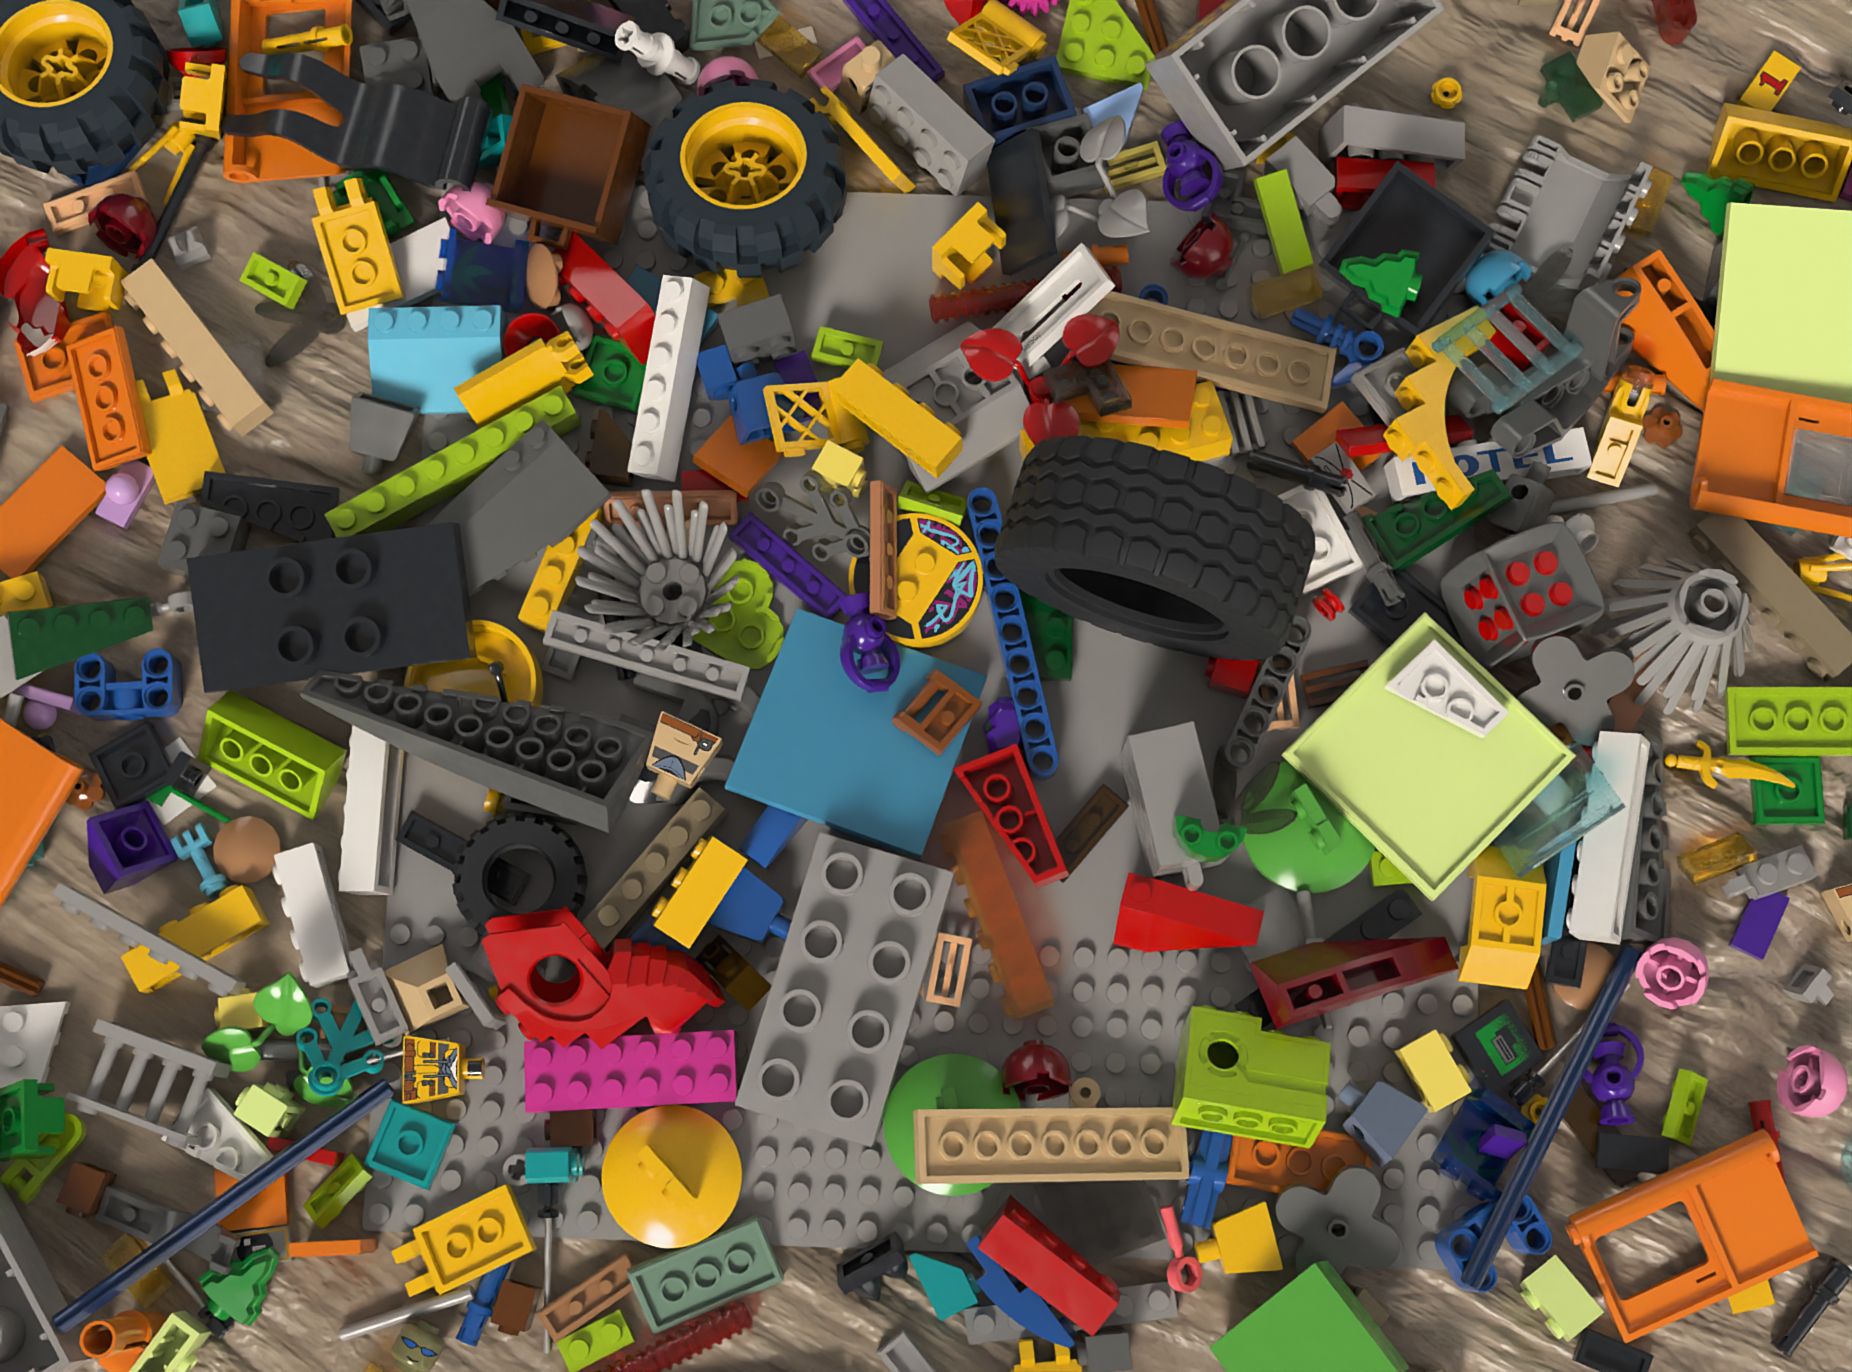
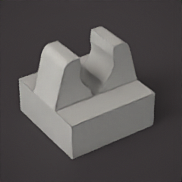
(189, 248)
(1810, 985)

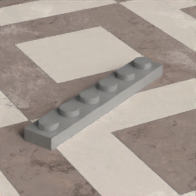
(672, 664)
(135, 934)
(1136, 1304)

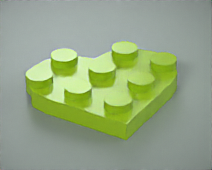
(750, 629)

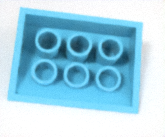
(430, 350)

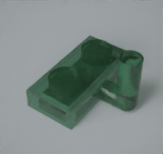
(1569, 87)

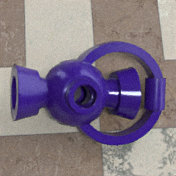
(1187, 162)
(864, 635)
(1613, 1081)

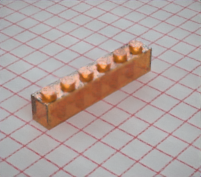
(998, 916)

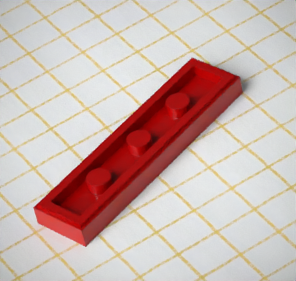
(1370, 439)

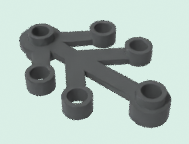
(821, 518)

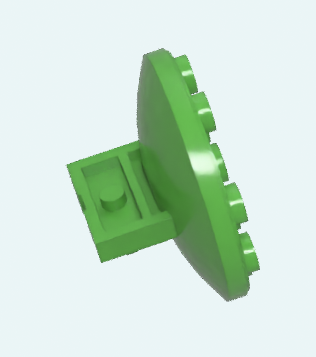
(1316, 849)
(941, 1083)

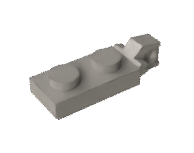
(1771, 874)
(375, 999)

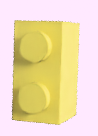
(840, 468)
(1433, 1070)

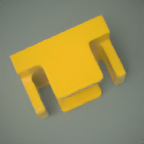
(203, 99)
(962, 249)
(91, 275)

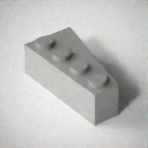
(1391, 136)

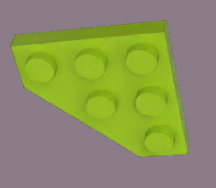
(1103, 44)

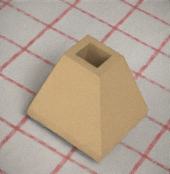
(1614, 71)
(425, 989)

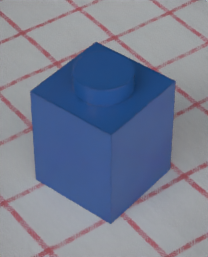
(716, 372)

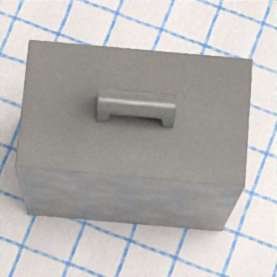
(1165, 780)

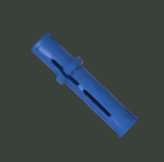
(481, 1307)

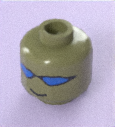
(417, 1347)

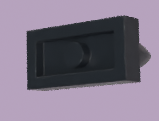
(862, 1269)

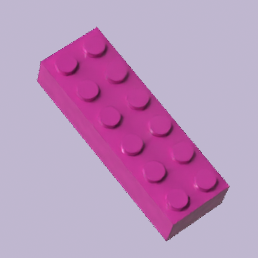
(632, 1072)

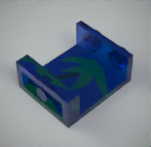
(482, 273)
(1458, 1149)

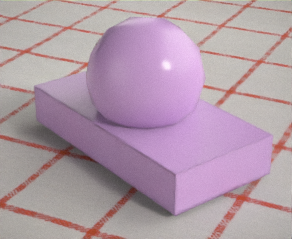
(126, 493)
(42, 706)

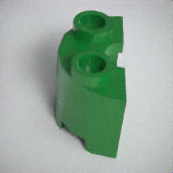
(1206, 845)

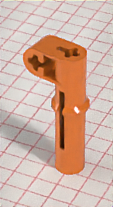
(122, 1339)

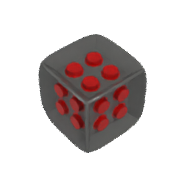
(1521, 593)

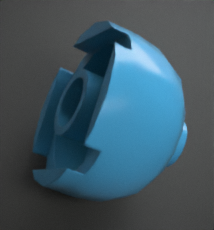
(1494, 274)

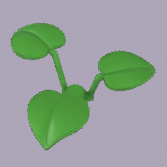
(288, 1010)

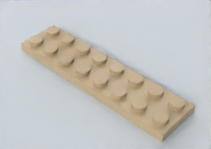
(1220, 351)
(1048, 1145)

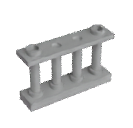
(144, 1049)

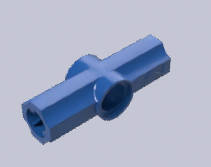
(1206, 1178)

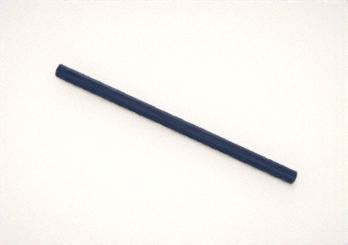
(1550, 1118)
(221, 1206)

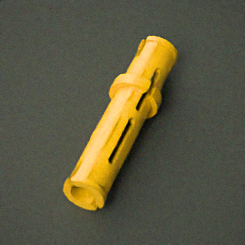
(336, 37)

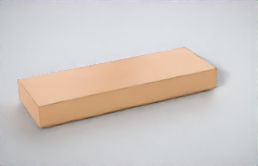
(73, 209)

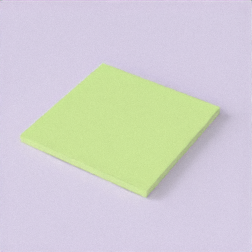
(1785, 300)
(1417, 781)

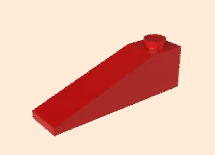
(1171, 917)

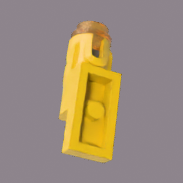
(1621, 426)

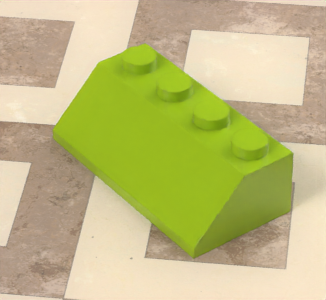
(270, 754)

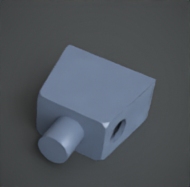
(1380, 1119)

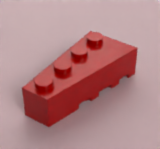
(607, 297)
(1012, 805)
(1049, 1266)

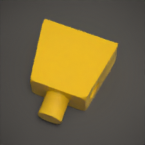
(1242, 1242)

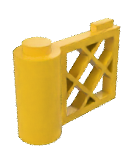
(1002, 29)
(841, 424)

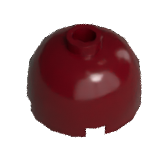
(124, 224)
(1205, 249)
(1036, 1070)

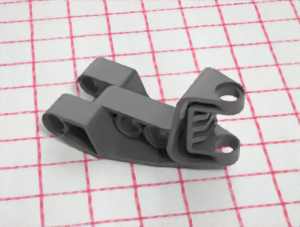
(467, 47)
(1565, 397)

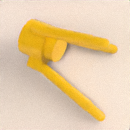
(174, 142)
(1814, 570)

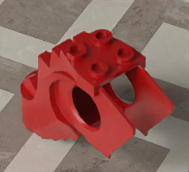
(605, 992)

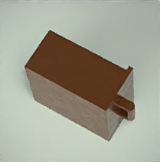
(569, 166)

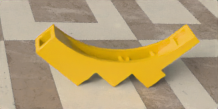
(1423, 394)

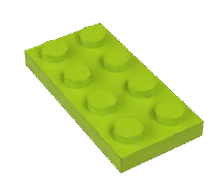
(1788, 721)

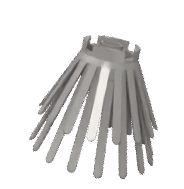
(659, 572)
(1682, 627)

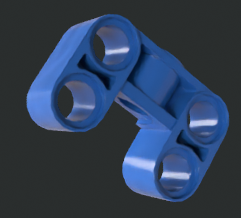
(128, 699)
(1470, 1228)

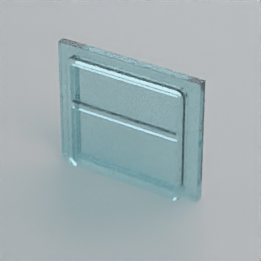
(1559, 814)

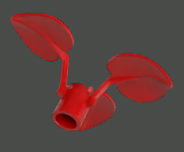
(995, 351)

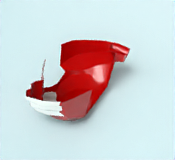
(24, 279)

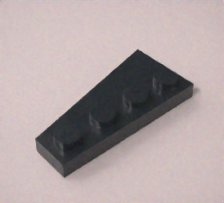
(274, 505)

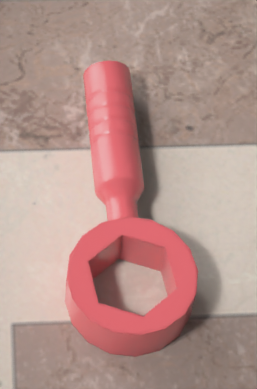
(1179, 1261)

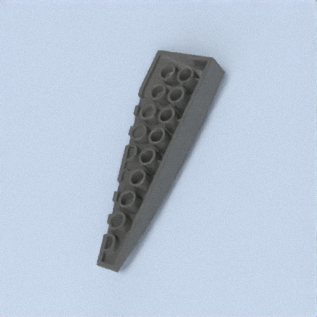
(522, 505)
(539, 755)

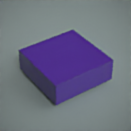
(1502, 1141)

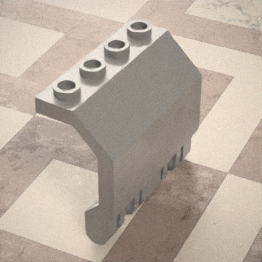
(1568, 208)

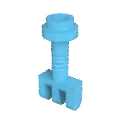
(212, 883)

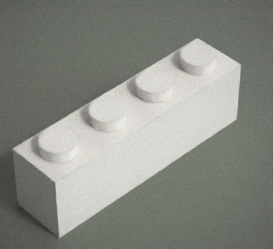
(314, 914)

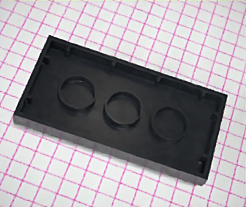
(331, 607)

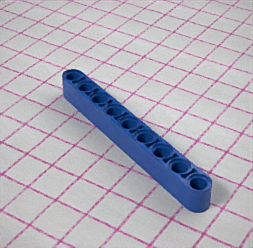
(1012, 649)

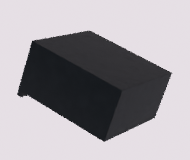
(1417, 218)

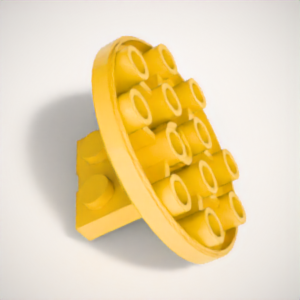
(672, 1176)

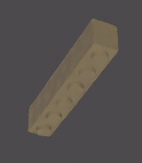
(1776, 593)
(654, 869)

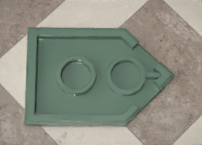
(729, 23)

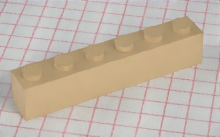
(196, 347)

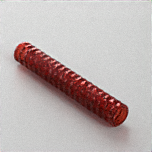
(995, 298)
(688, 1342)

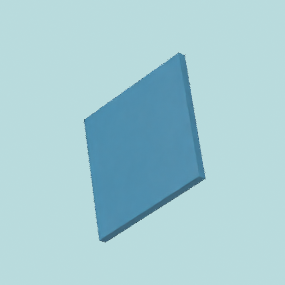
(832, 746)

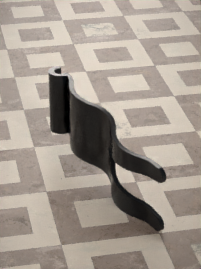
(382, 124)

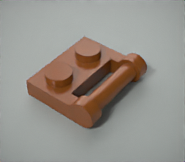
(945, 719)

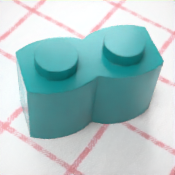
(553, 1165)

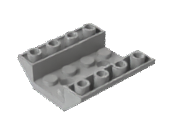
(984, 413)

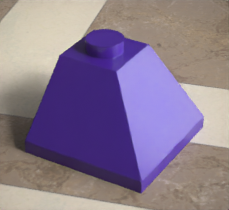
(127, 846)

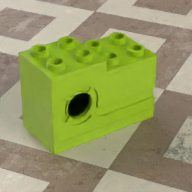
(1249, 1079)

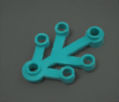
(342, 1043)

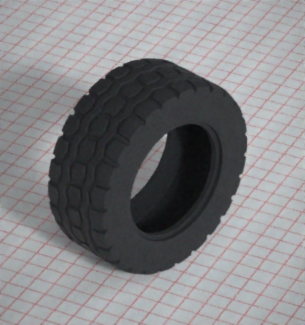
(1156, 547)

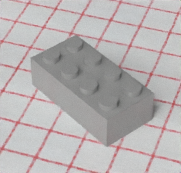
(929, 125)

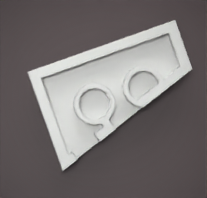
(1448, 690)
(28, 1040)
(226, 1138)

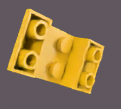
(1503, 923)

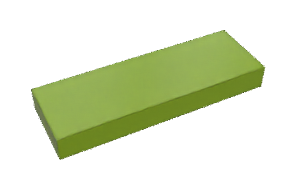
(1283, 221)

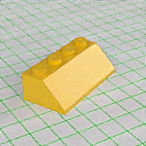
(1781, 152)

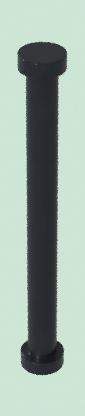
(177, 197)

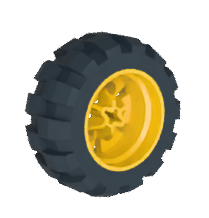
(113, 104)
(750, 127)

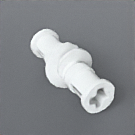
(657, 53)

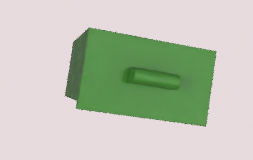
(1309, 1328)

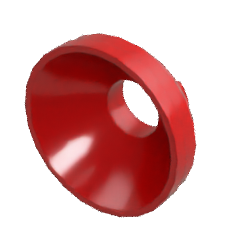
(197, 55)
(525, 329)

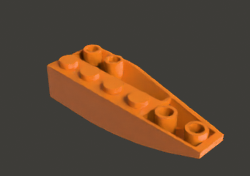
(1670, 328)

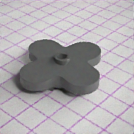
(1564, 667)
(1346, 1201)

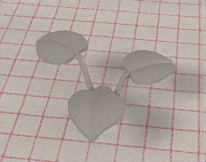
(1124, 213)

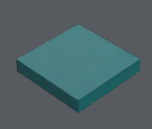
(410, 1144)

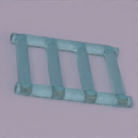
(1523, 384)

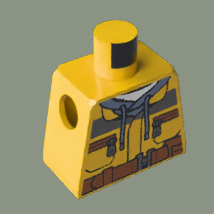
(436, 1069)

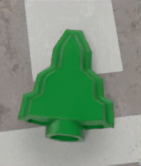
(1715, 194)
(1387, 278)
(243, 1289)

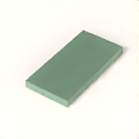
(705, 1275)

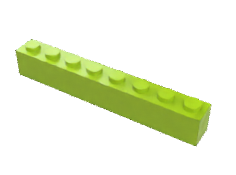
(448, 469)

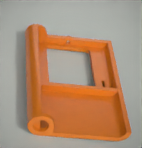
(268, 155)

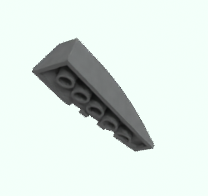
(1649, 883)

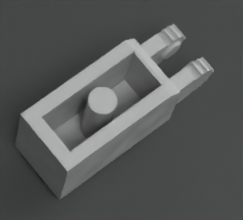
(1309, 181)

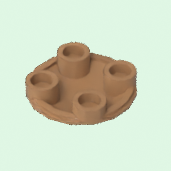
(542, 276)
(246, 849)
(1596, 970)

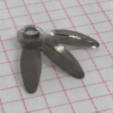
(1543, 280)
(309, 315)
(1237, 810)

